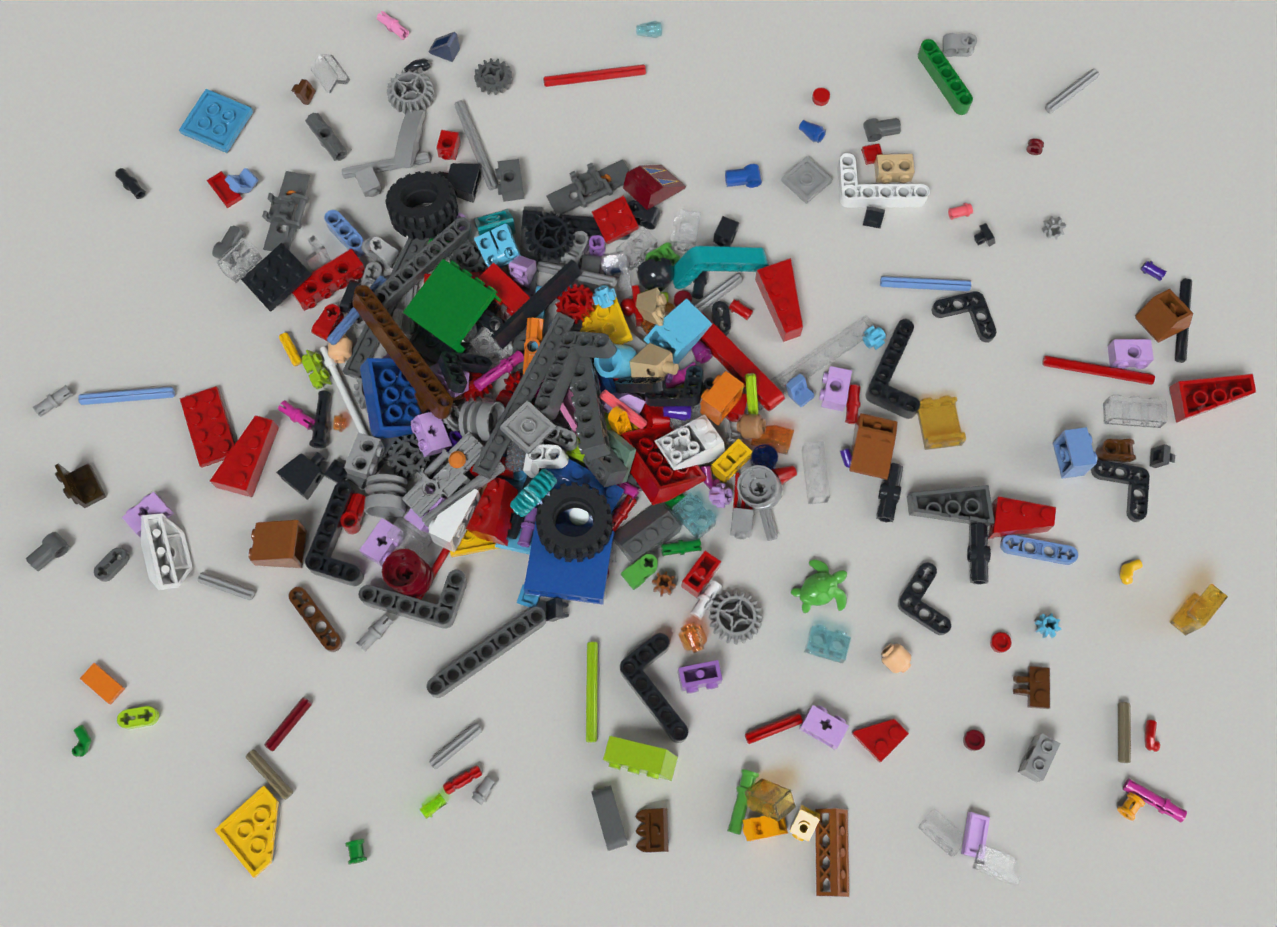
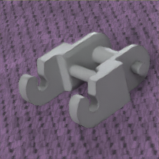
(729, 432)

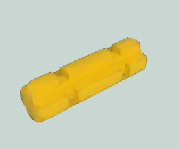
(290, 349)

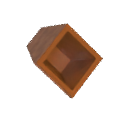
(278, 544)

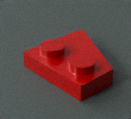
(881, 738)

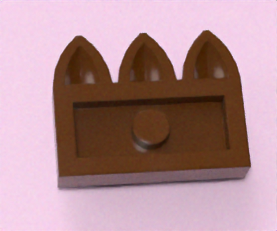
(654, 830)

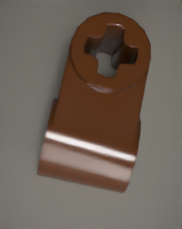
(1120, 450)

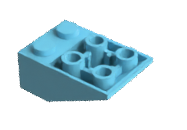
(679, 330)

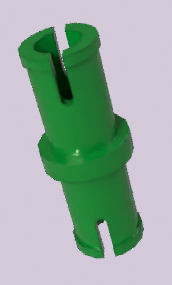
(681, 547)

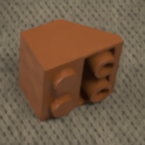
(1164, 316)

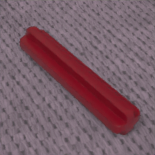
(288, 723)

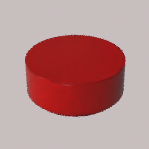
(821, 96)
(1000, 642)

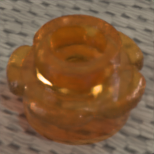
(339, 422)

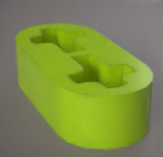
(138, 721)

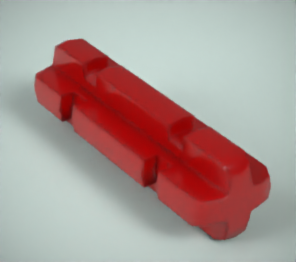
(462, 779)

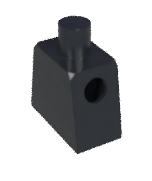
(464, 179)
(303, 473)

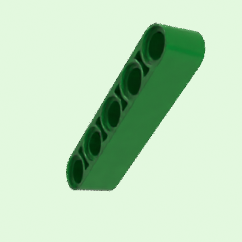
(945, 77)

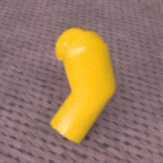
(1127, 570)

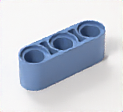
(342, 226)

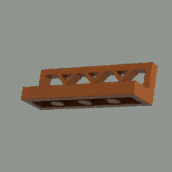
(836, 851)

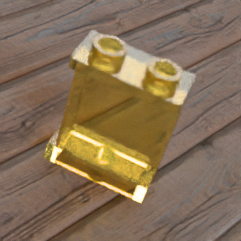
(940, 423)
(1198, 610)

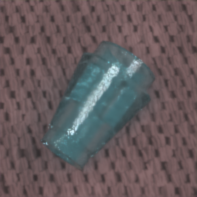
(650, 29)

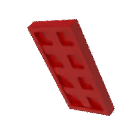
(208, 426)

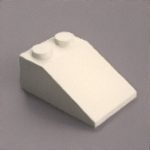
(452, 523)

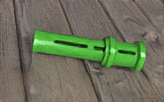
(747, 780)

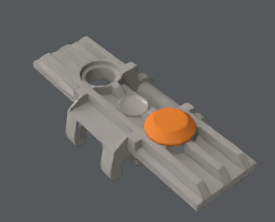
(448, 479)

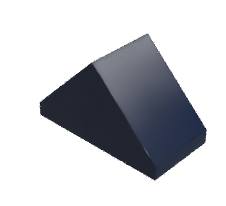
(446, 47)

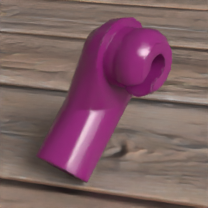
(709, 482)

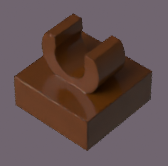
(304, 91)

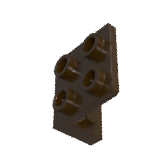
(80, 485)

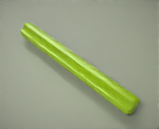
(591, 692)

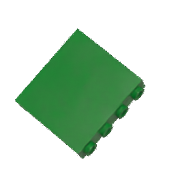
(450, 303)

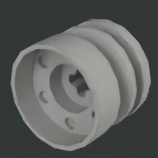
(479, 418)
(749, 484)
(385, 496)

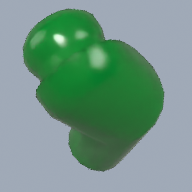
(84, 742)

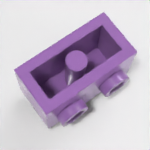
(699, 676)

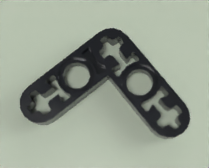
(972, 308)
(453, 365)
(681, 395)
(1132, 482)
(915, 599)

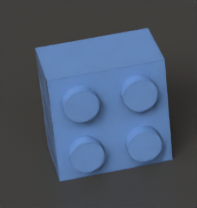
(1074, 452)

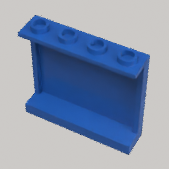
(567, 580)

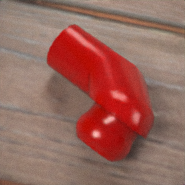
(1150, 734)

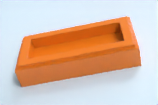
(102, 683)

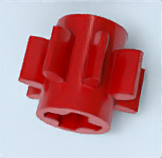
(514, 377)

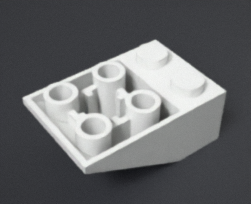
(691, 444)

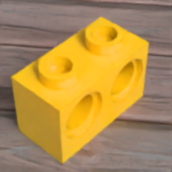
(731, 461)

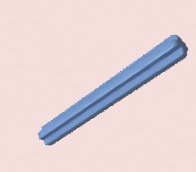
(925, 283)
(351, 317)
(126, 395)

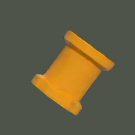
(1137, 803)

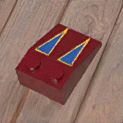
(651, 184)

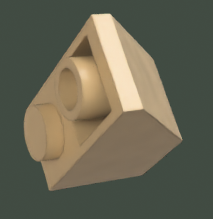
(652, 306)

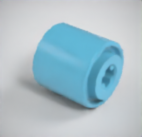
(618, 365)

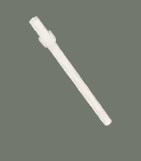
(332, 366)

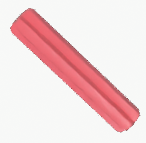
(633, 417)

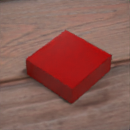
(870, 153)

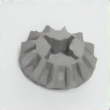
(452, 420)

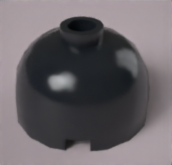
(655, 274)

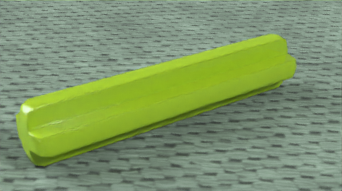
(751, 390)

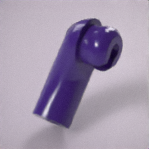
(846, 456)

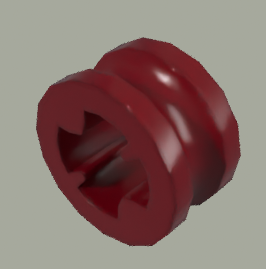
(1035, 146)

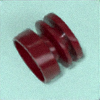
(407, 573)

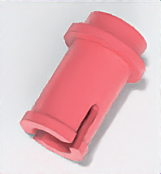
(964, 210)

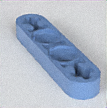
(1039, 546)

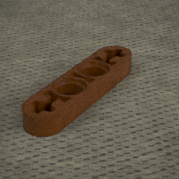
(315, 619)

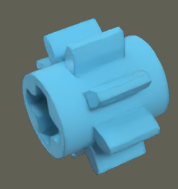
(604, 296)
(874, 337)
(1047, 620)

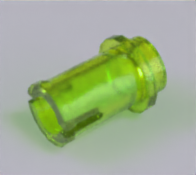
(432, 806)

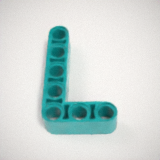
(716, 259)

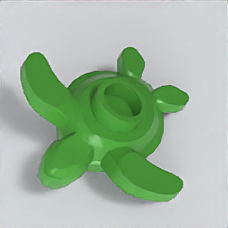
(821, 587)

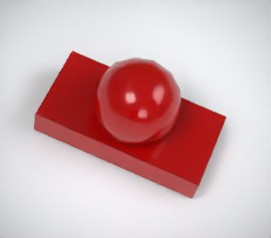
(629, 308)

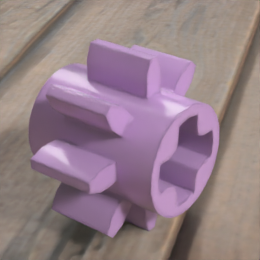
(720, 495)

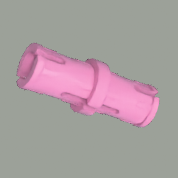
(392, 25)

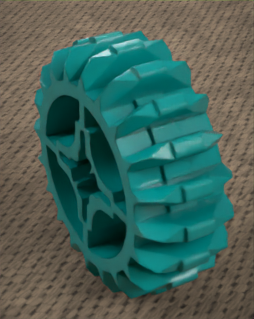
(533, 492)

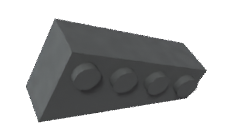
(959, 505)

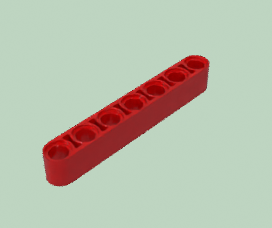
(739, 365)

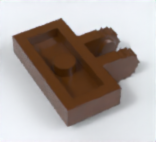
(1038, 687)

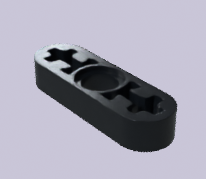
(640, 384)

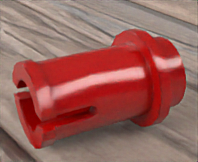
(740, 309)

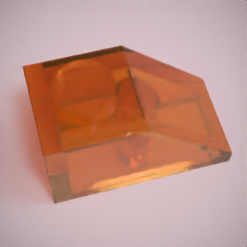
(777, 437)

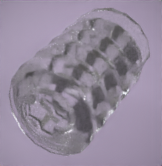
(515, 458)

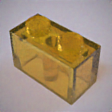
(770, 799)

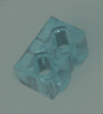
(689, 519)
(826, 649)

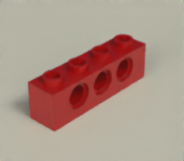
(331, 270)

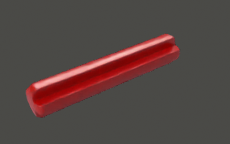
(773, 728)

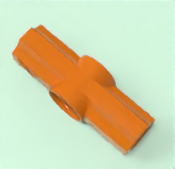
(534, 333)

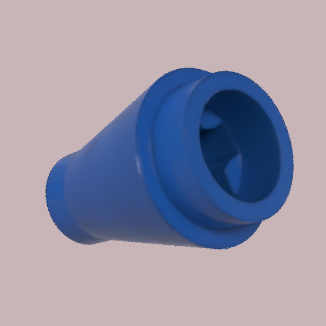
(812, 131)

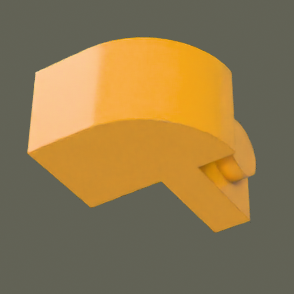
(763, 827)

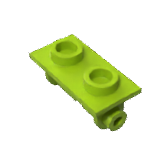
(313, 362)

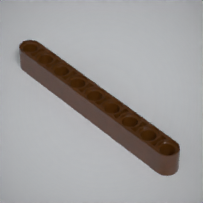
(402, 352)

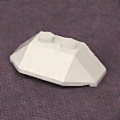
(164, 551)

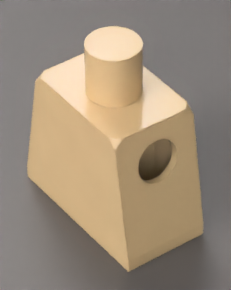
(653, 362)

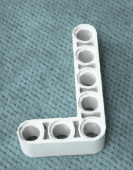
(875, 191)

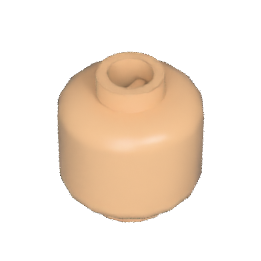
(342, 350)
(896, 658)

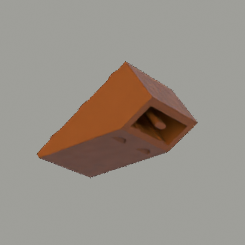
(873, 446)

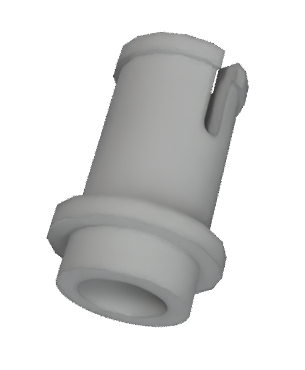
(483, 790)

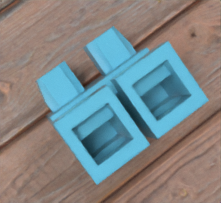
(506, 249)

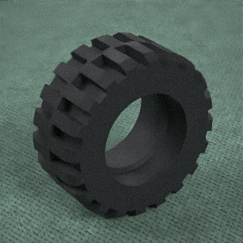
(419, 189)
(568, 498)

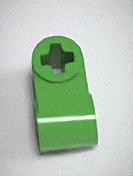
(663, 251)
(637, 573)

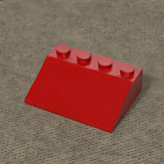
(654, 472)

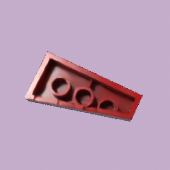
(780, 295)
(1203, 395)
(247, 458)

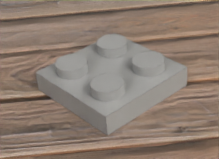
(806, 180)
(527, 427)

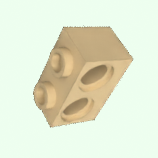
(894, 164)

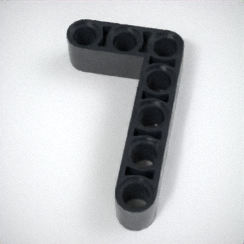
(887, 369)
(331, 538)
(651, 690)

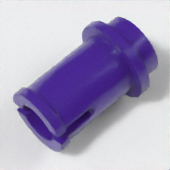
(1153, 270)

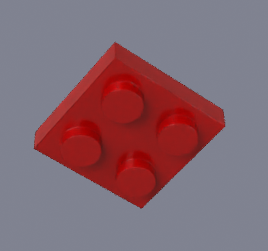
(615, 220)

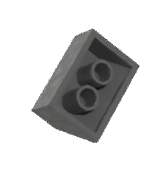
(646, 532)

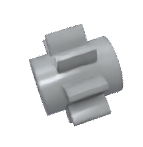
(1054, 227)

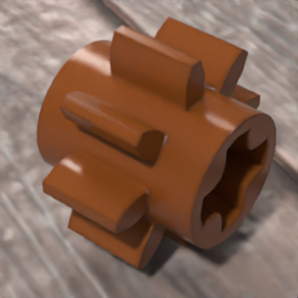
(662, 589)

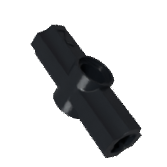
(889, 494)
(978, 553)

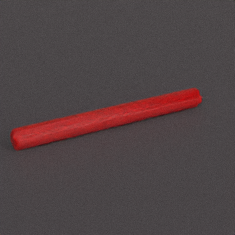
(594, 75)
(1099, 370)

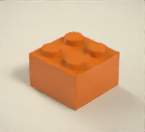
(721, 397)

